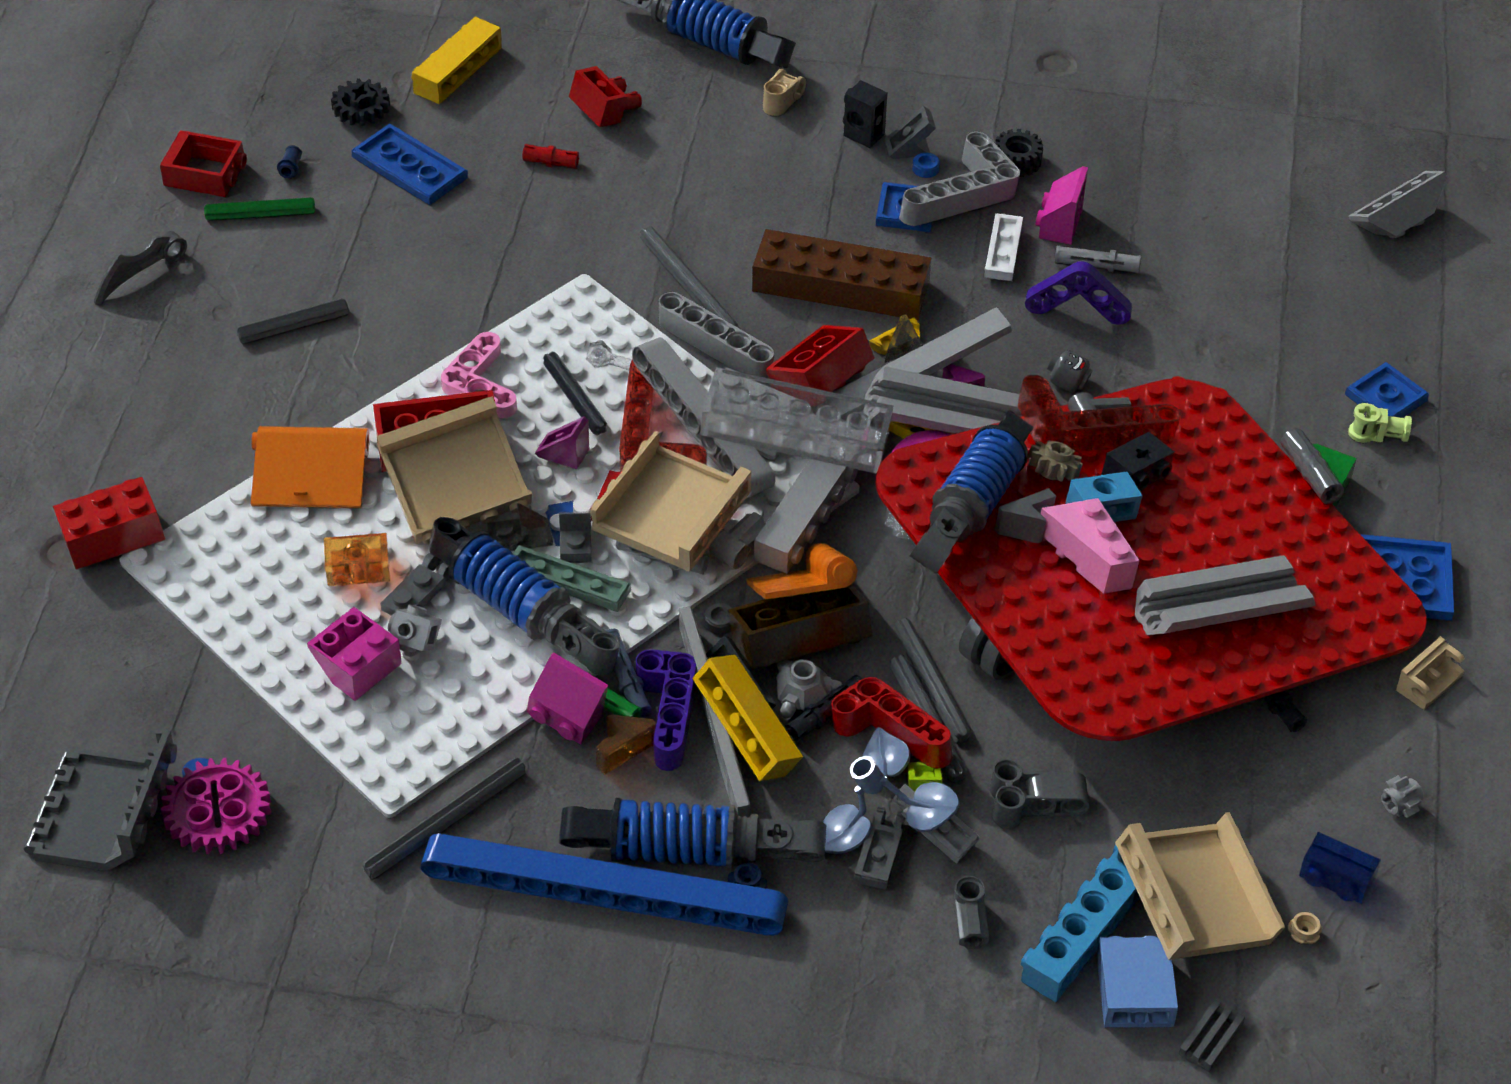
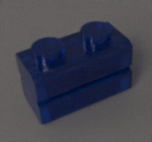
(1339, 868)

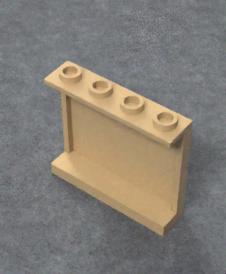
(453, 469)
(669, 504)
(1200, 888)

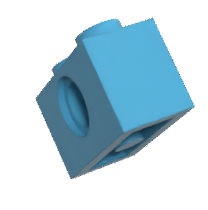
(1115, 491)

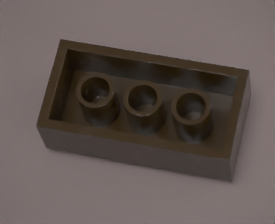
(799, 625)

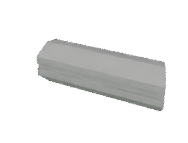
(939, 401)
(1219, 595)

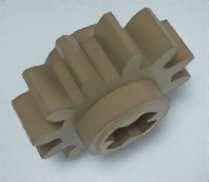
(1055, 460)

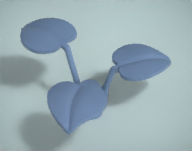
(885, 758)

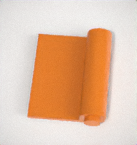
(309, 466)
(824, 571)

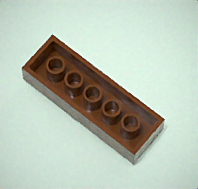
(841, 274)

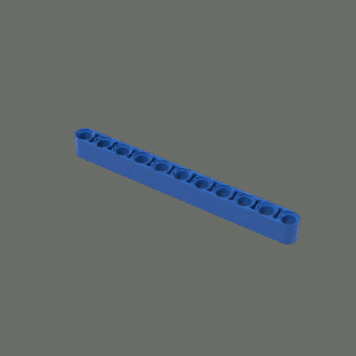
(605, 884)

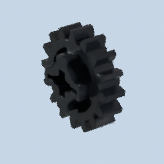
(360, 102)

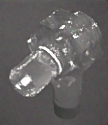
(601, 355)

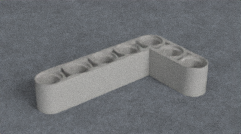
(990, 182)

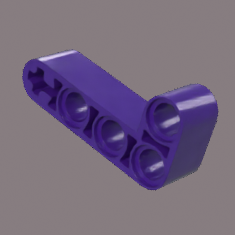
(672, 676)

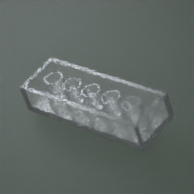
(796, 420)

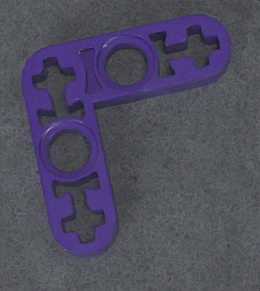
(1080, 285)

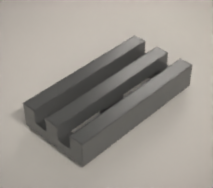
(1224, 1015)

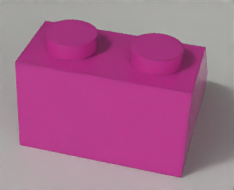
(1063, 207)
(567, 699)

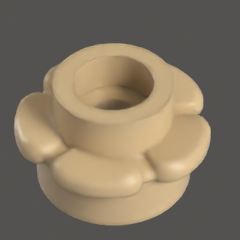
(1308, 922)

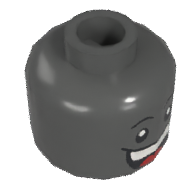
(1069, 371)

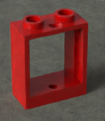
(206, 147)

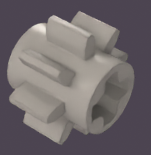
(1402, 796)

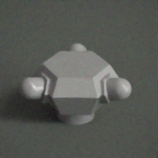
(801, 685)

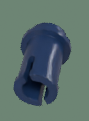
(288, 166)

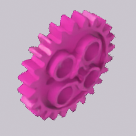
(191, 801)

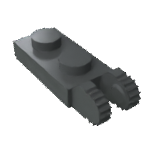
(418, 586)
(879, 851)

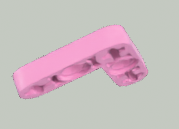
(464, 379)

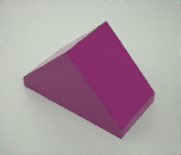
(566, 444)

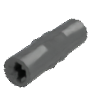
(1312, 466)

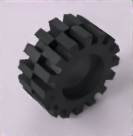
(1027, 144)

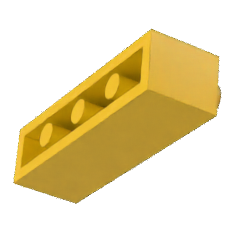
(456, 60)
(747, 717)

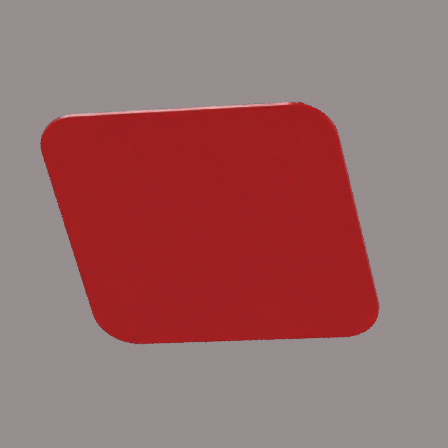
(1221, 505)

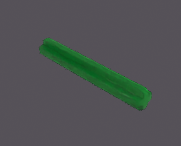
(261, 208)

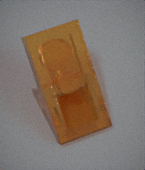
(626, 739)

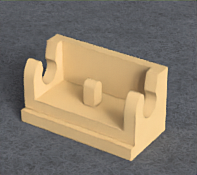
(1430, 673)

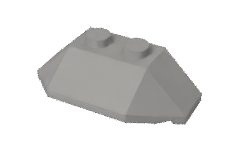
(1402, 206)

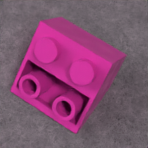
(355, 653)

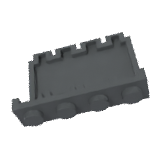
(100, 806)

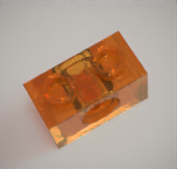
(357, 559)

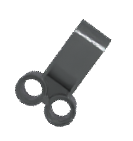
(1035, 793)

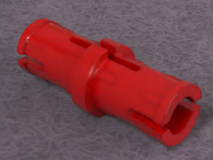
(550, 156)

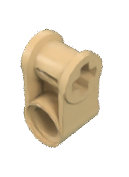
(782, 92)

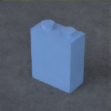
(1136, 982)

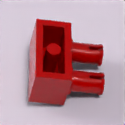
(602, 96)

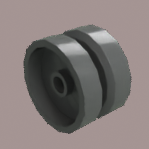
(980, 650)

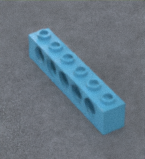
(1054, 975)

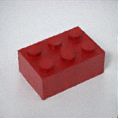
(824, 358)
(109, 522)

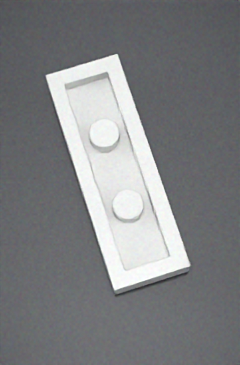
(1003, 247)

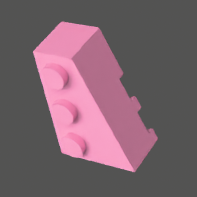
(1092, 542)

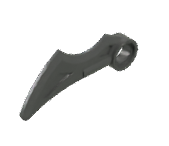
(127, 266)

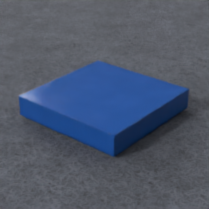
(890, 207)
(1388, 390)

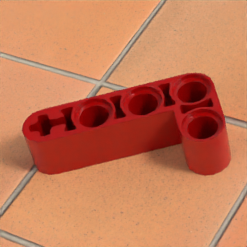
(881, 706)

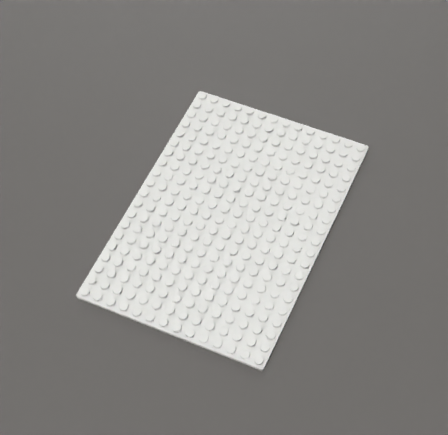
(259, 588)

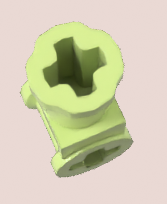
(1378, 424)

